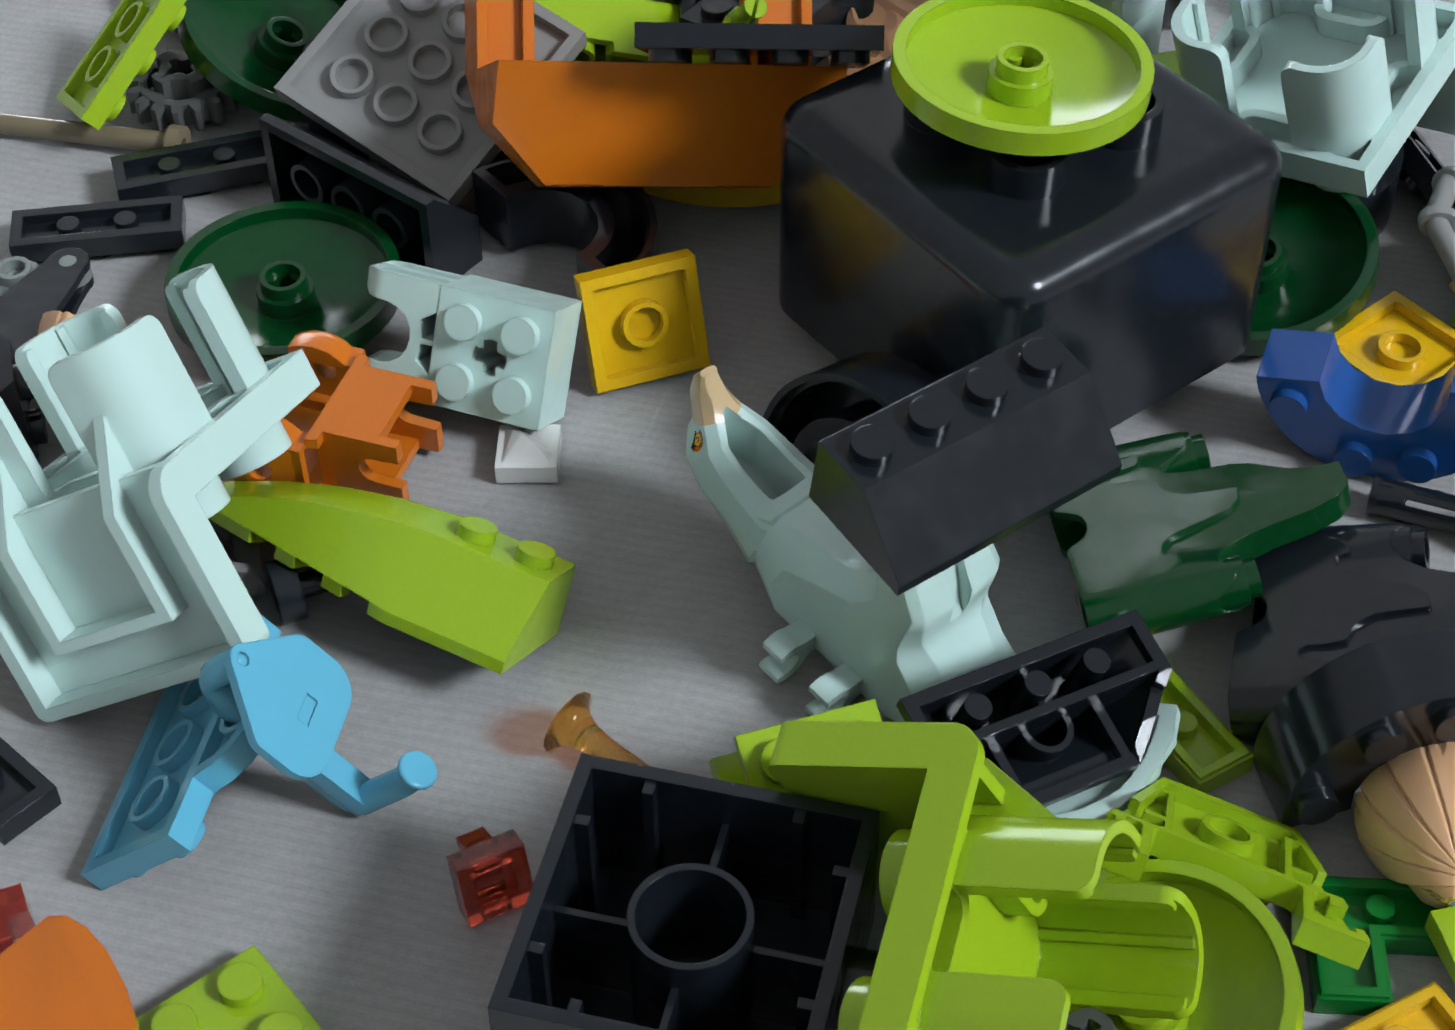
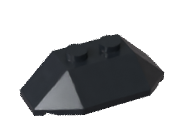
(1060, 710)

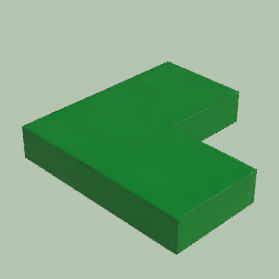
(1394, 924)

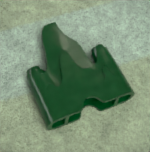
(1185, 533)

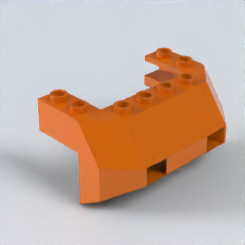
(631, 118)

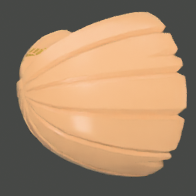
(1410, 821)

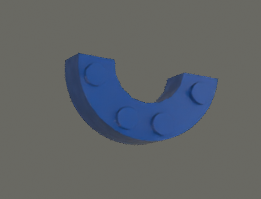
(1353, 418)

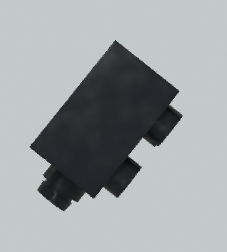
(691, 908)

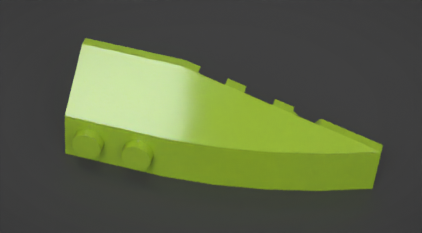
(416, 565)

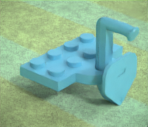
(250, 700)

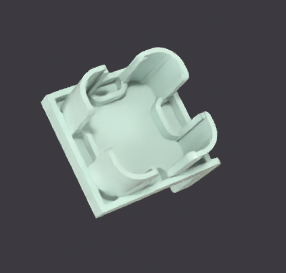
(1327, 78)
(111, 545)

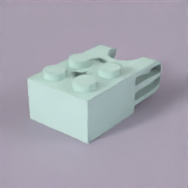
(464, 331)

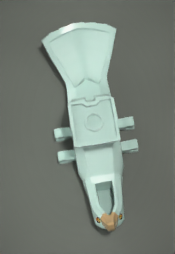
(839, 602)

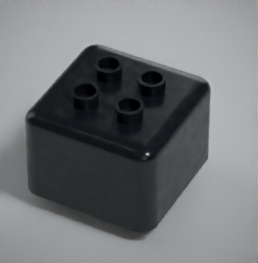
(951, 250)

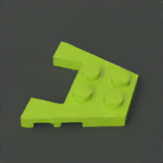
(1251, 850)

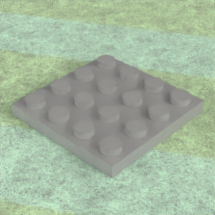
(398, 86)

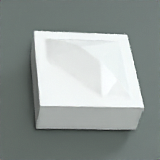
(528, 454)

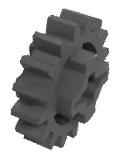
(177, 94)

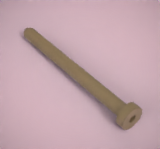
(86, 134)

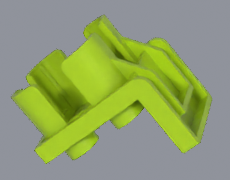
(990, 891)

